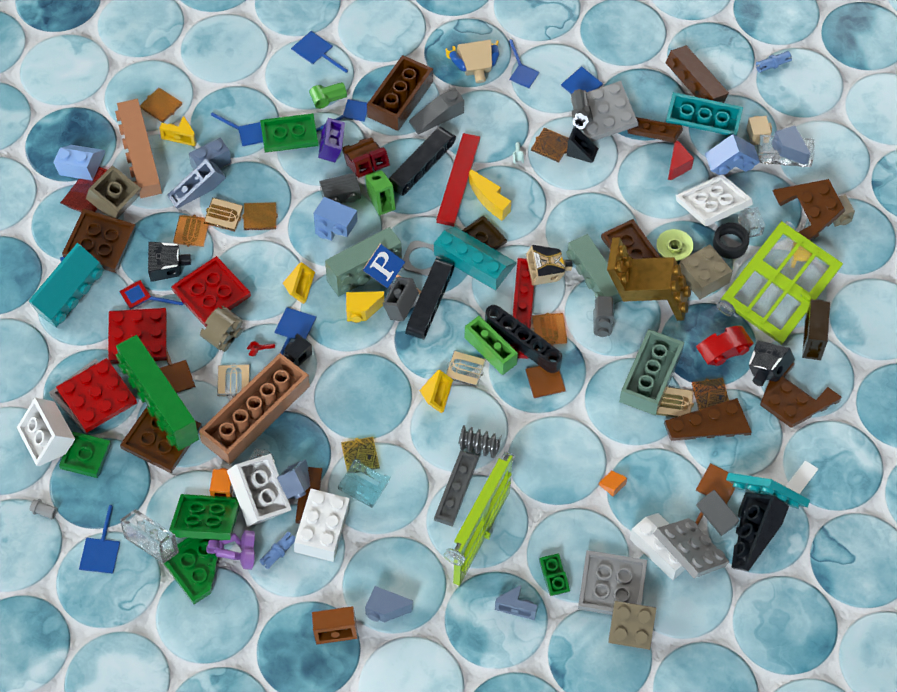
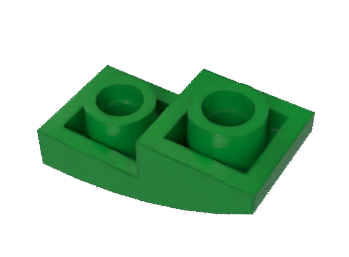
(554, 574)

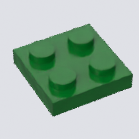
(85, 455)

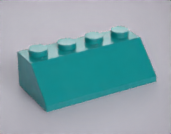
(704, 114)
(473, 257)
(66, 285)

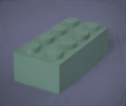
(345, 269)
(651, 372)

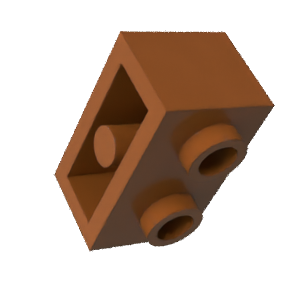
(334, 624)

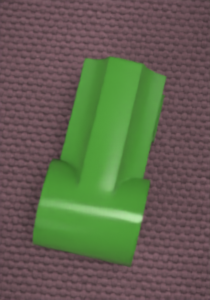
(323, 95)

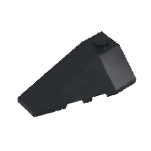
(759, 522)

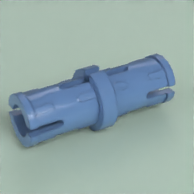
(773, 61)
(277, 550)

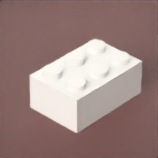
(321, 525)

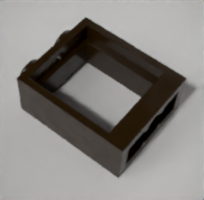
(816, 329)

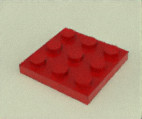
(210, 288)
(147, 324)
(96, 395)

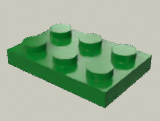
(289, 132)

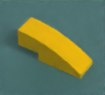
(489, 195)

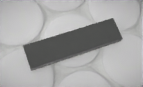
(456, 488)

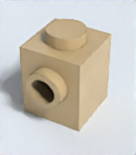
(758, 126)

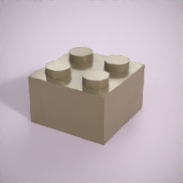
(113, 193)
(705, 271)
(632, 625)

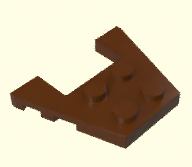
(818, 202)
(793, 404)

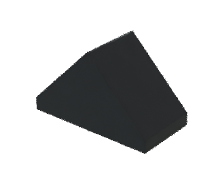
(581, 146)

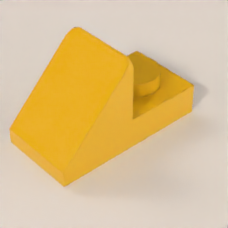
(179, 134)

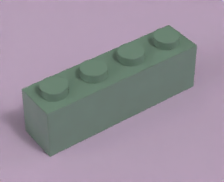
(592, 267)

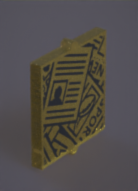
(362, 449)

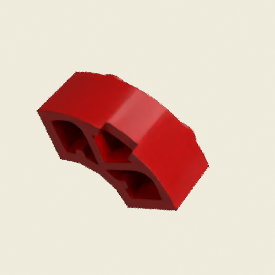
(724, 346)

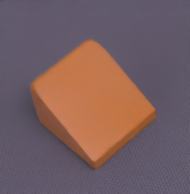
(613, 482)

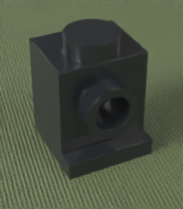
(298, 350)

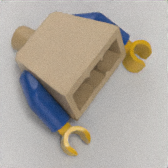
(475, 58)

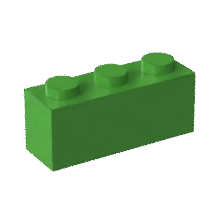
(490, 345)

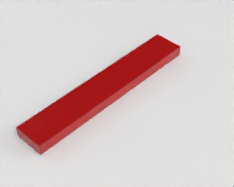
(458, 180)
(523, 297)

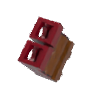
(365, 156)

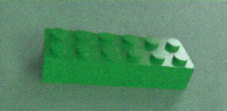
(157, 393)

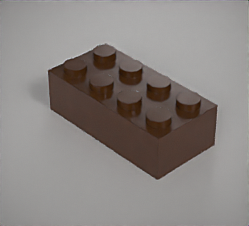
(400, 93)

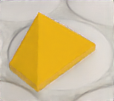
(299, 282)
(437, 390)

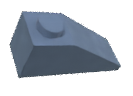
(197, 183)

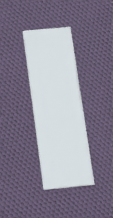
(801, 477)

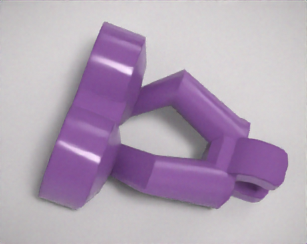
(246, 545)

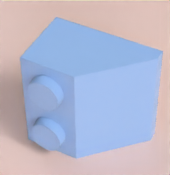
(78, 161)

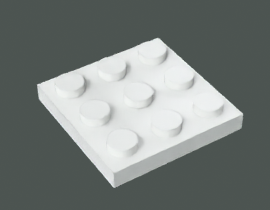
(714, 200)

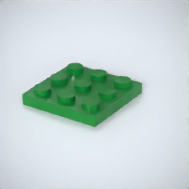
(205, 517)

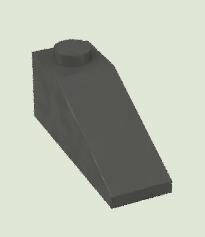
(438, 111)

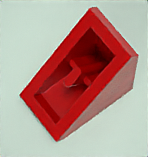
(680, 162)

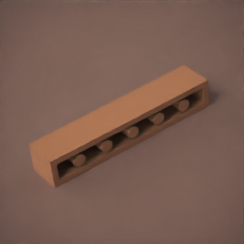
(139, 148)

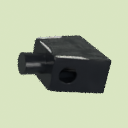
(165, 261)
(769, 362)

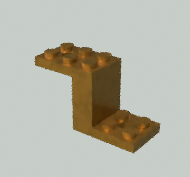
(648, 279)

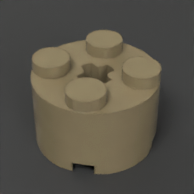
(222, 328)

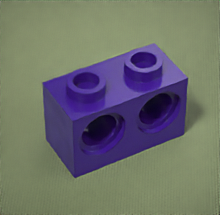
(331, 140)

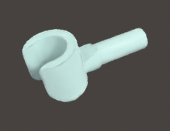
(518, 155)

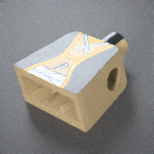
(546, 264)

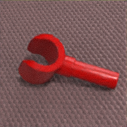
(255, 347)

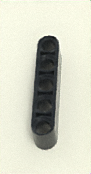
(422, 160)
(430, 298)
(528, 346)

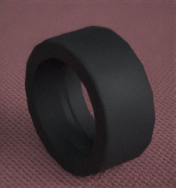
(731, 252)

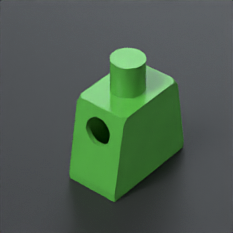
(379, 183)

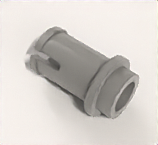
(41, 508)

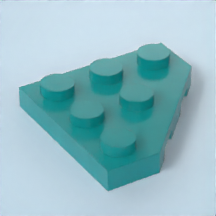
(768, 487)

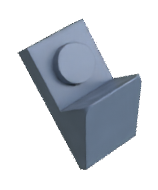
(511, 604)

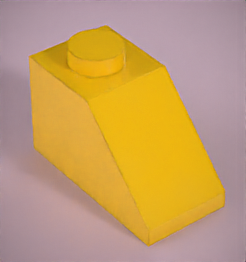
(363, 305)

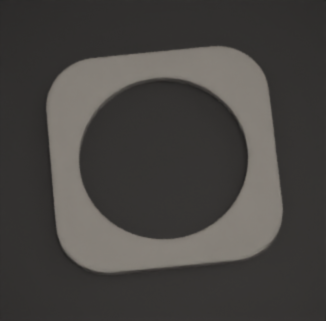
(412, 246)

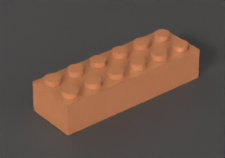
(254, 408)

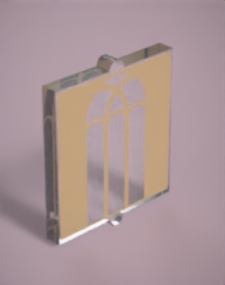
(465, 368)
(232, 379)

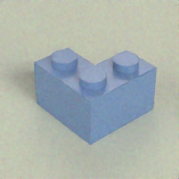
(730, 154)
(333, 219)

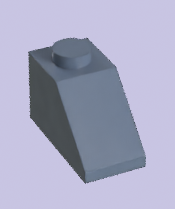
(791, 145)
(295, 479)
(387, 605)

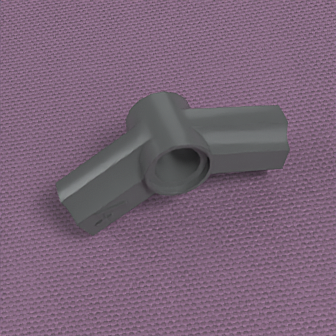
(581, 110)

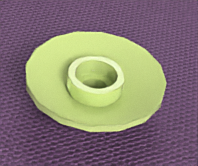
(676, 239)

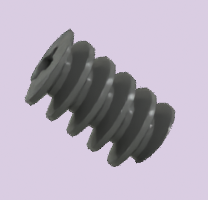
(479, 442)

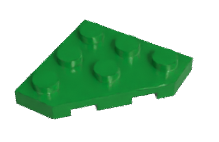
(193, 568)

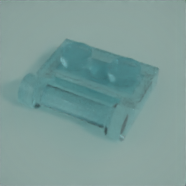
(360, 488)

